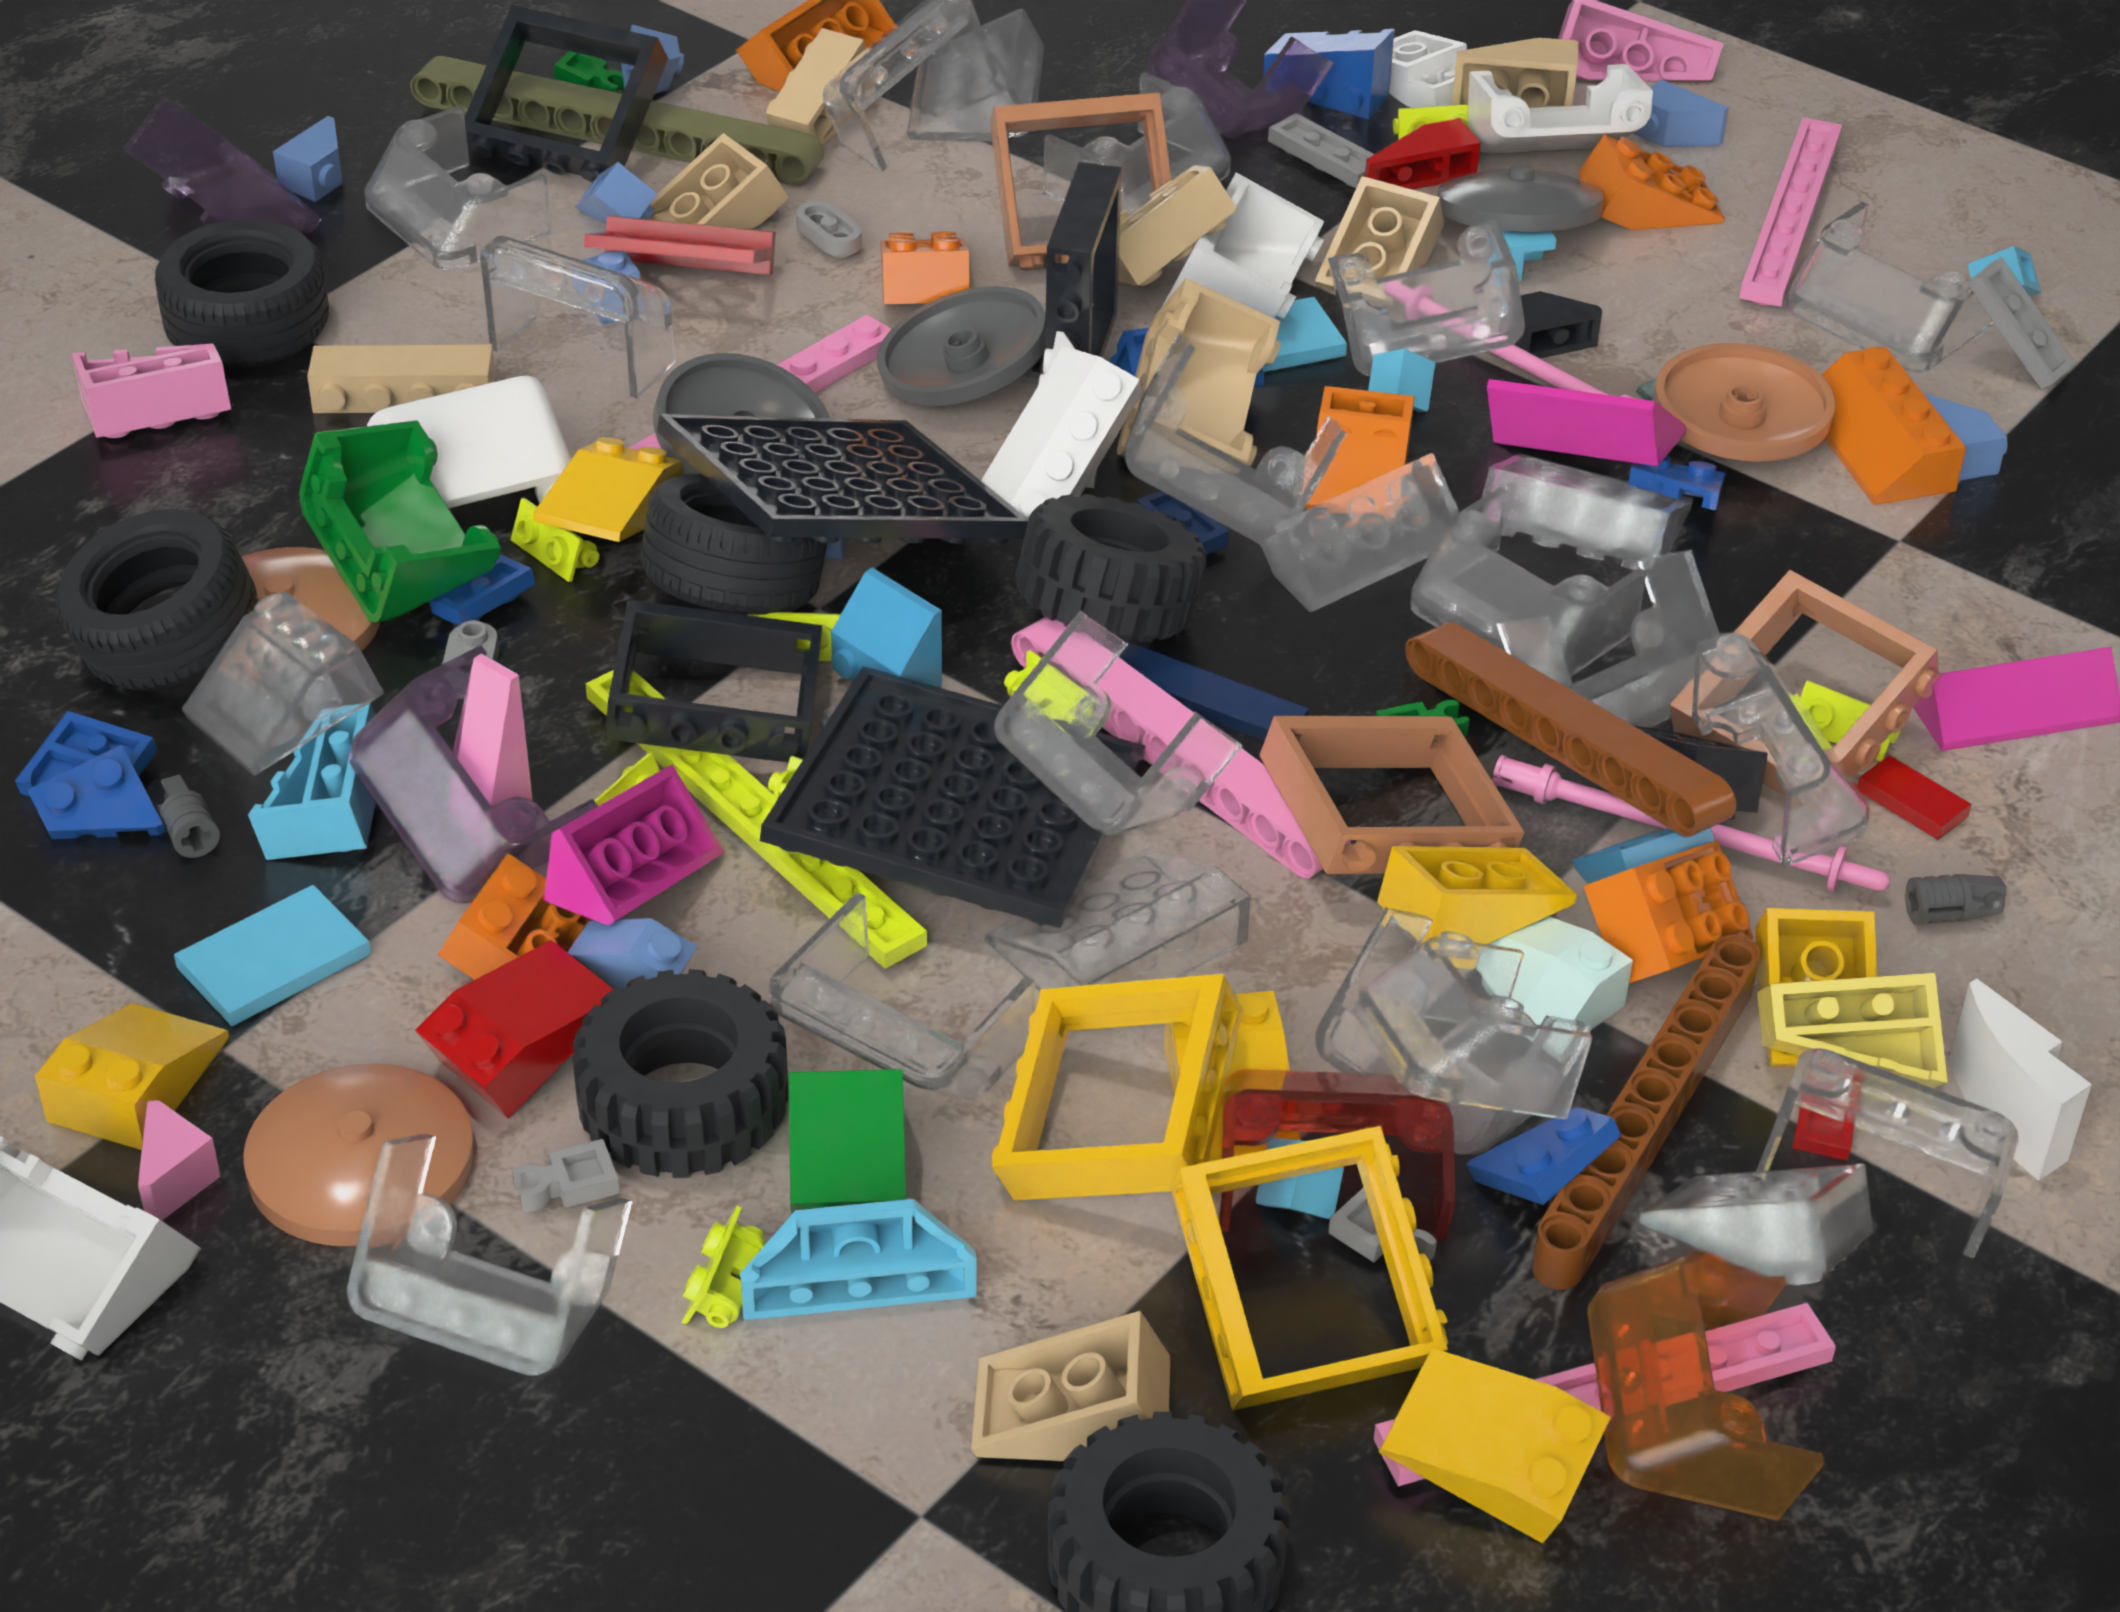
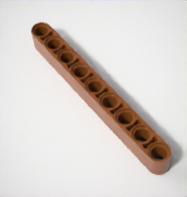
(1572, 729)
(1646, 1112)

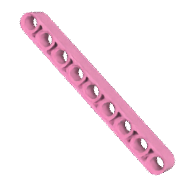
(1151, 717)

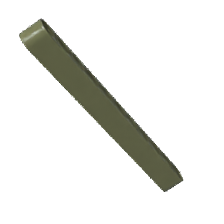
(588, 112)

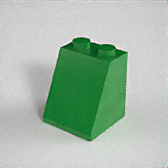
(846, 1138)

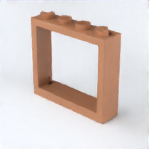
(1068, 115)
(1885, 715)
(1382, 744)

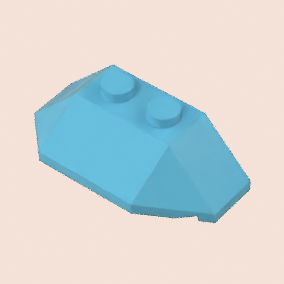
(857, 1261)

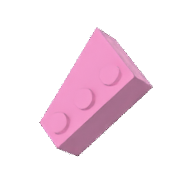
(151, 389)

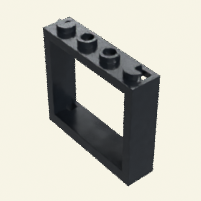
(579, 37)
(1091, 238)
(721, 640)

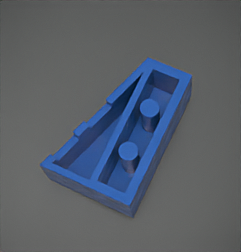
(1360, 71)

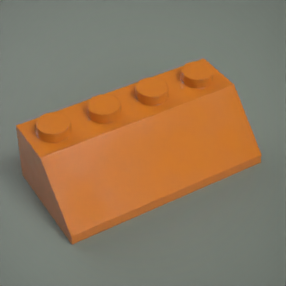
(782, 44)
(1889, 430)

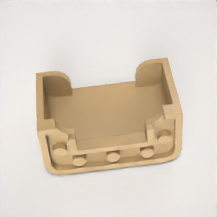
(1221, 374)

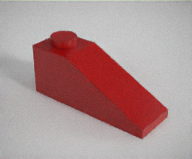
(1427, 156)

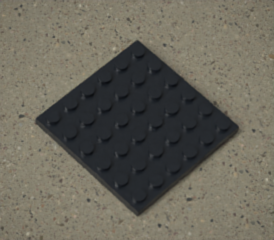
(841, 479)
(932, 799)

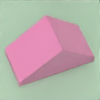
(174, 1161)

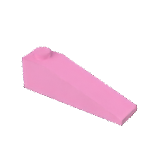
(1648, 46)
(492, 733)

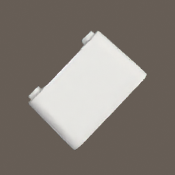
(1508, 125)
(1256, 250)
(489, 439)
(79, 1255)

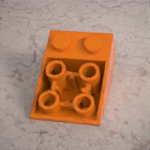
(1648, 188)
(923, 268)
(1375, 441)
(1669, 909)
(509, 921)

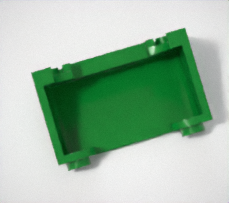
(386, 522)

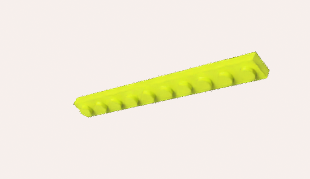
(744, 805)

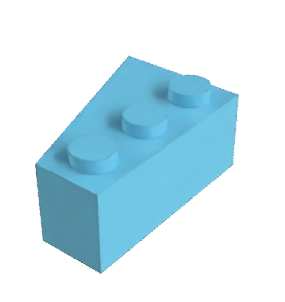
(318, 799)

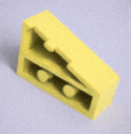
(1869, 1019)

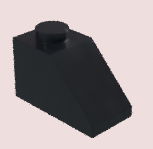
(1558, 324)

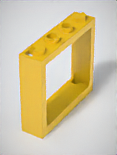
(1195, 1107)
(1218, 1290)

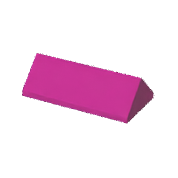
(1582, 423)
(2022, 699)
(629, 849)

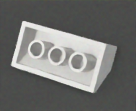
(1063, 431)

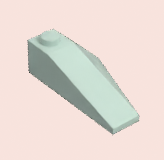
(1568, 972)

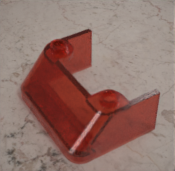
(1271, 1101)

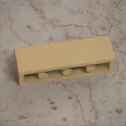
(390, 375)

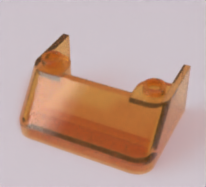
(1658, 1387)

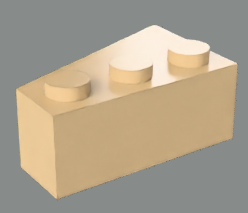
(800, 101)
(1171, 224)

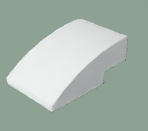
(1423, 69)
(2014, 1069)

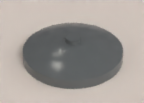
(1521, 199)
(962, 346)
(732, 387)

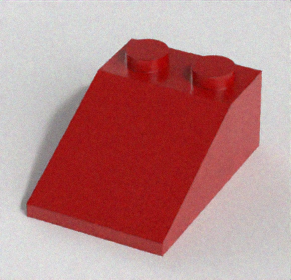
(514, 1024)

